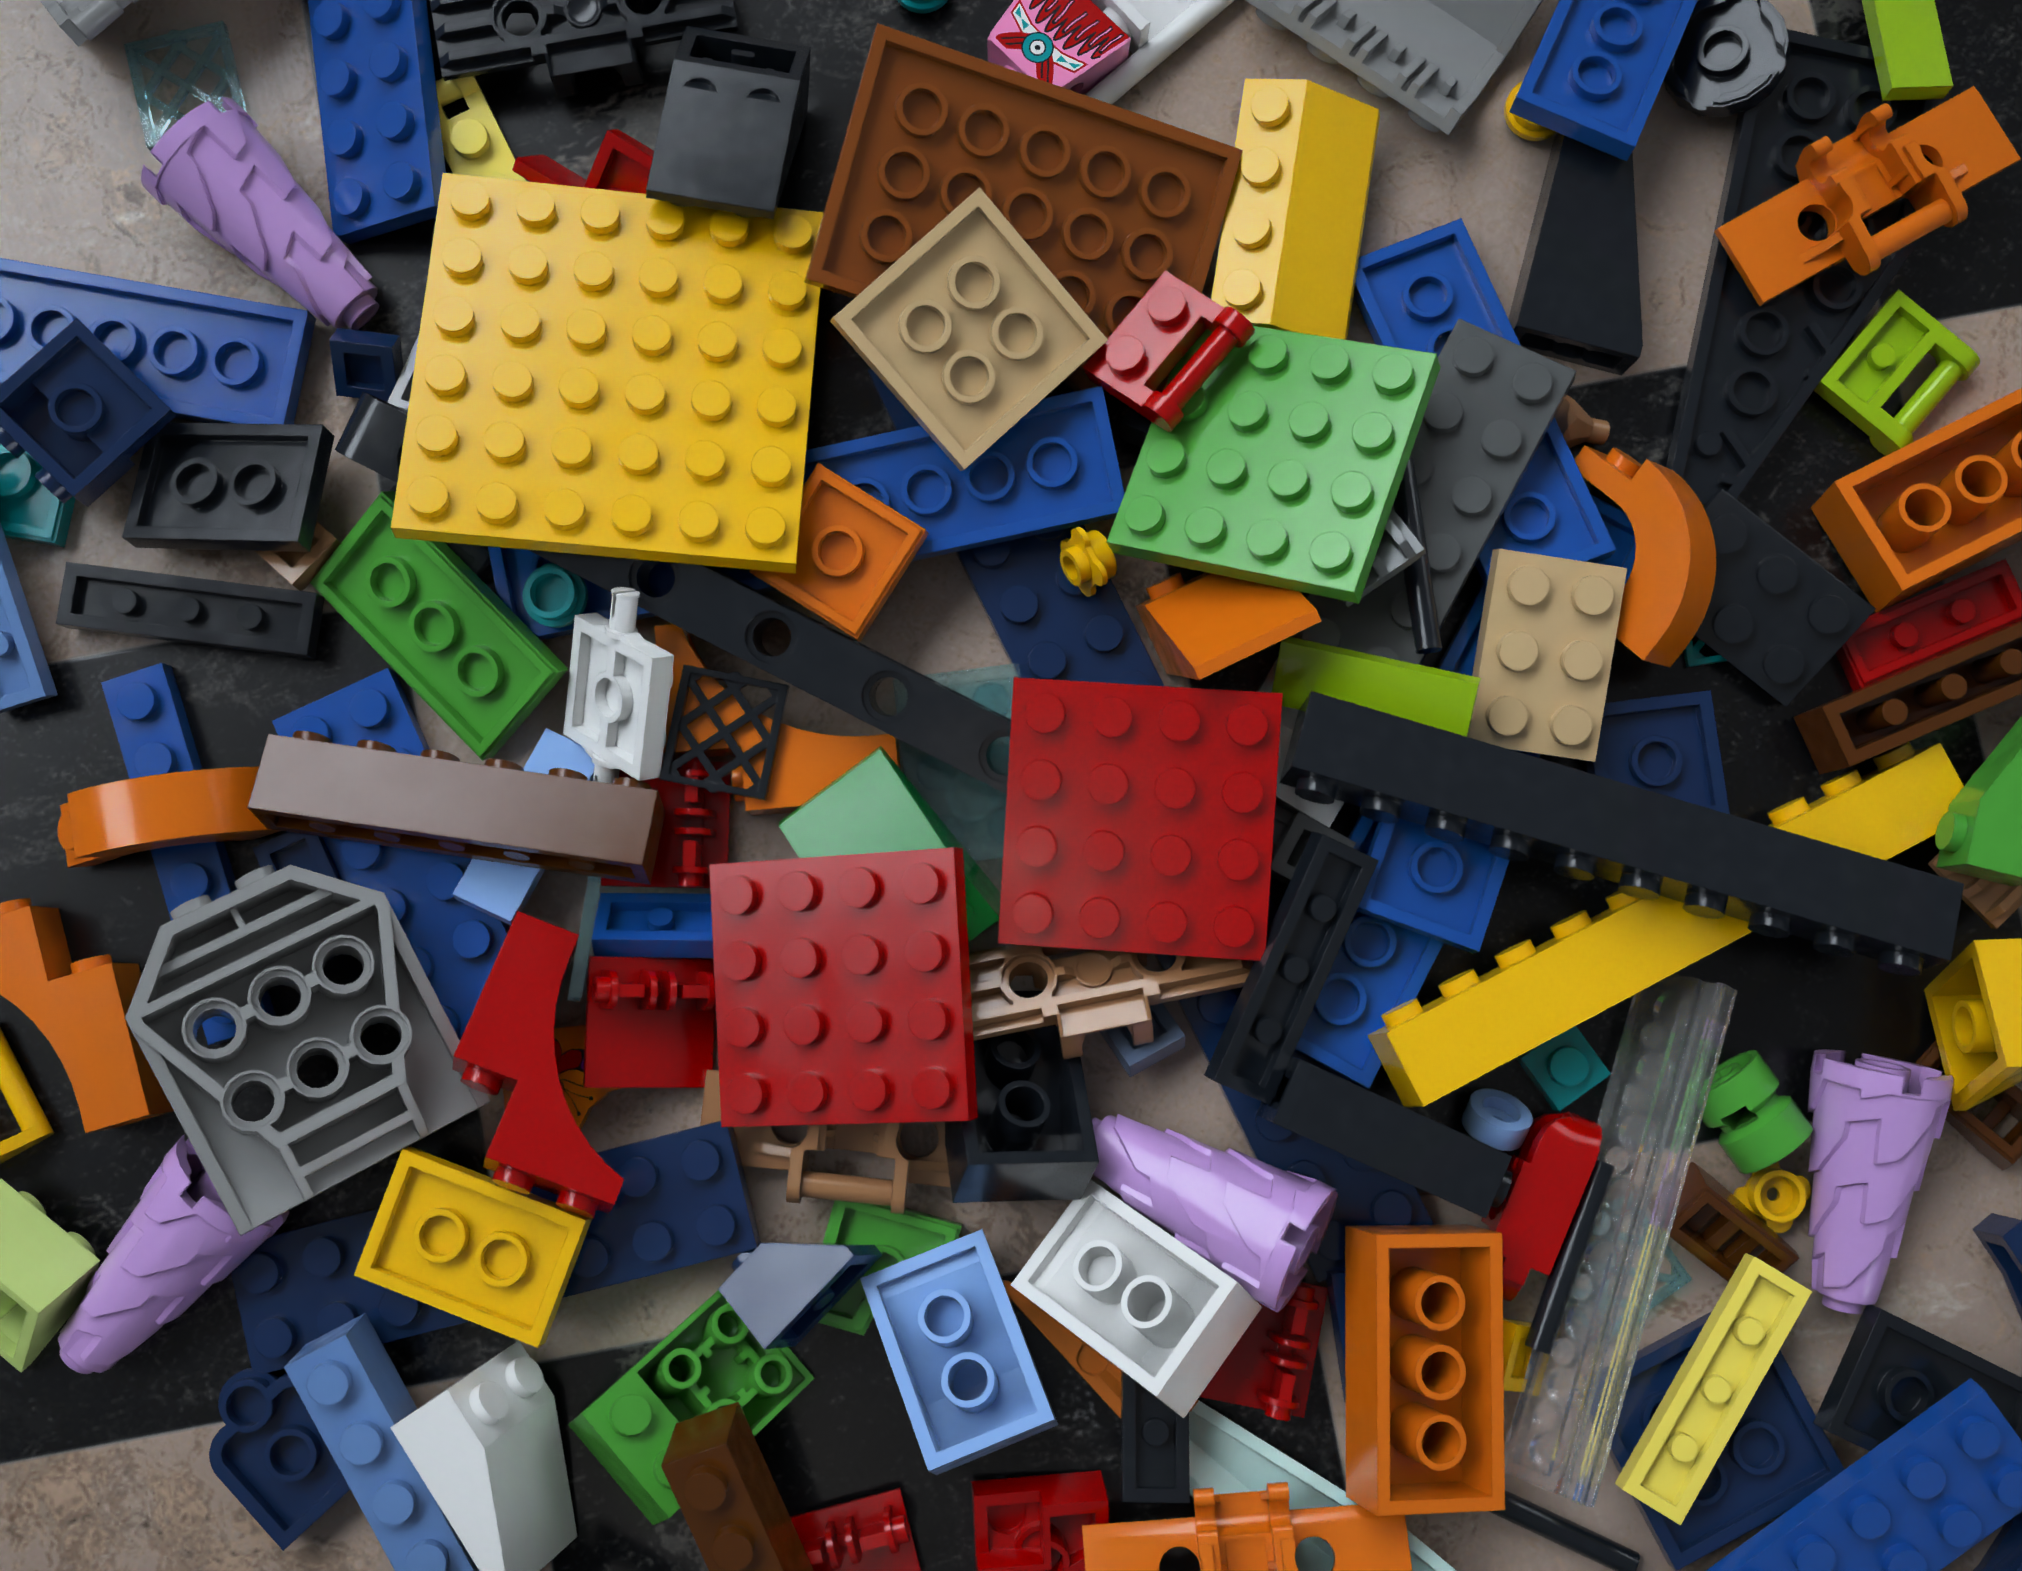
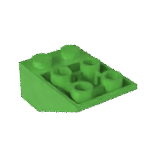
(690, 1372)

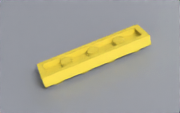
(1713, 1388)

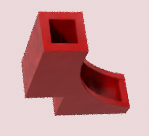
(514, 1049)

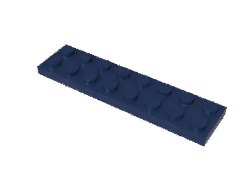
(676, 1208)

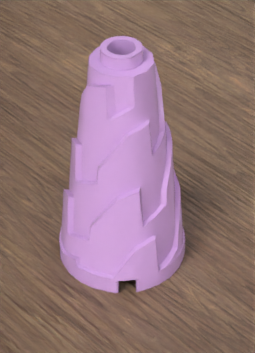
(246, 201)
(1867, 1160)
(1219, 1203)
(158, 1263)

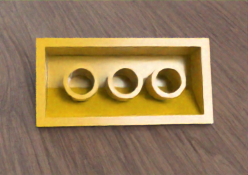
(1296, 207)

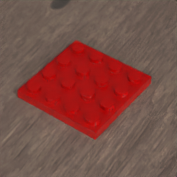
(1139, 818)
(843, 989)

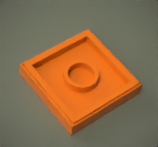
(847, 553)

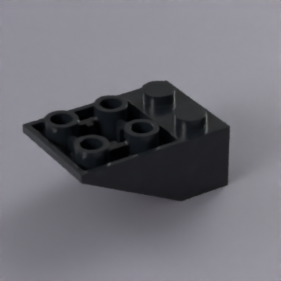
(730, 123)

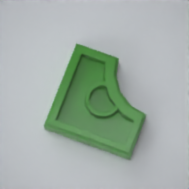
(894, 1236)

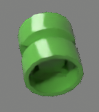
(1768, 1126)

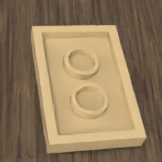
(1545, 653)

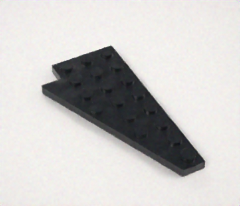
(1761, 363)

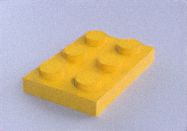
(472, 1247)

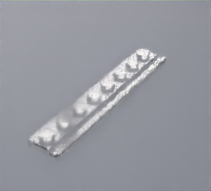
(1649, 1135)

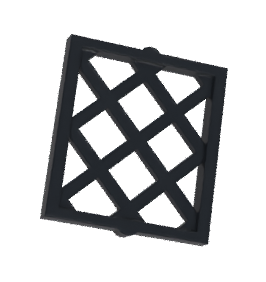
(679, 723)

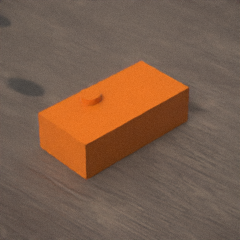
(1930, 505)
(1424, 1369)

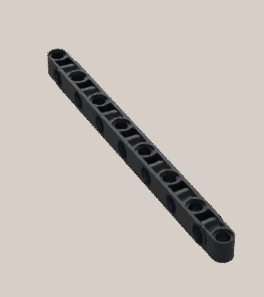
(734, 620)

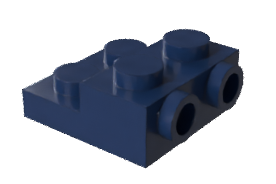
(78, 415)

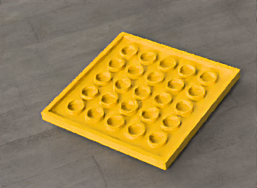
(611, 377)

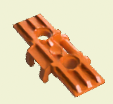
(1862, 177)
(1251, 1535)

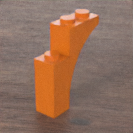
(803, 759)
(80, 1014)

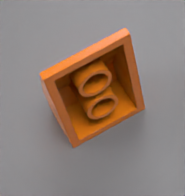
(1218, 621)

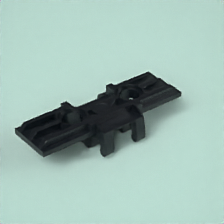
(567, 35)

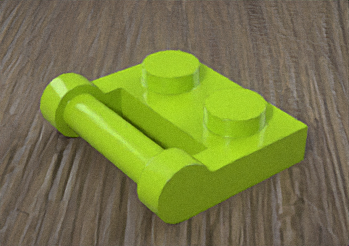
(1882, 359)

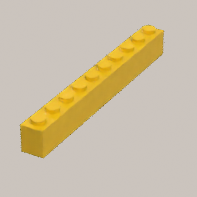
(1636, 940)

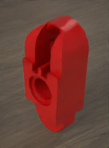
(1544, 1194)

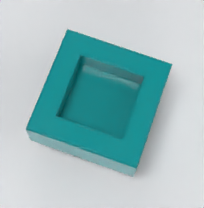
(1563, 1068)

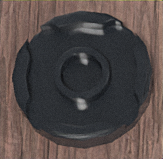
(1728, 57)

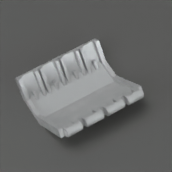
(1416, 51)

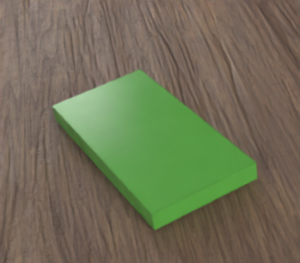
(439, 629)

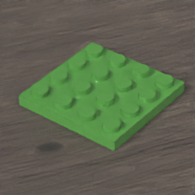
(1280, 463)

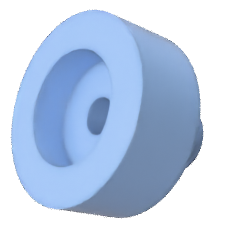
(1497, 1119)

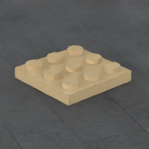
(969, 329)

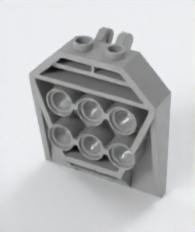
(221, 963)

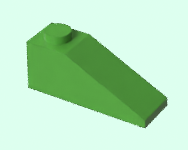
(1984, 820)

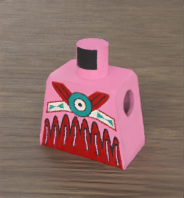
(1058, 42)

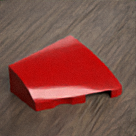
(1036, 1520)

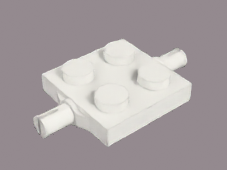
(618, 692)

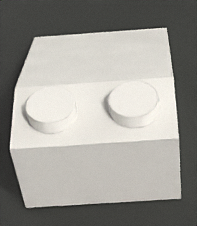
(1137, 1297)
(496, 1463)

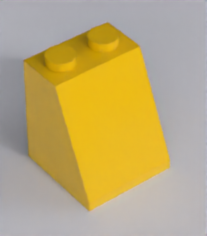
(1979, 1020)

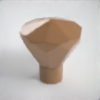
(1579, 426)

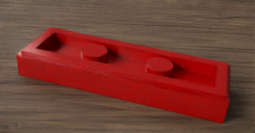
(1931, 624)

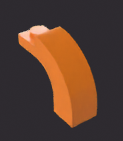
(1673, 553)
(158, 813)

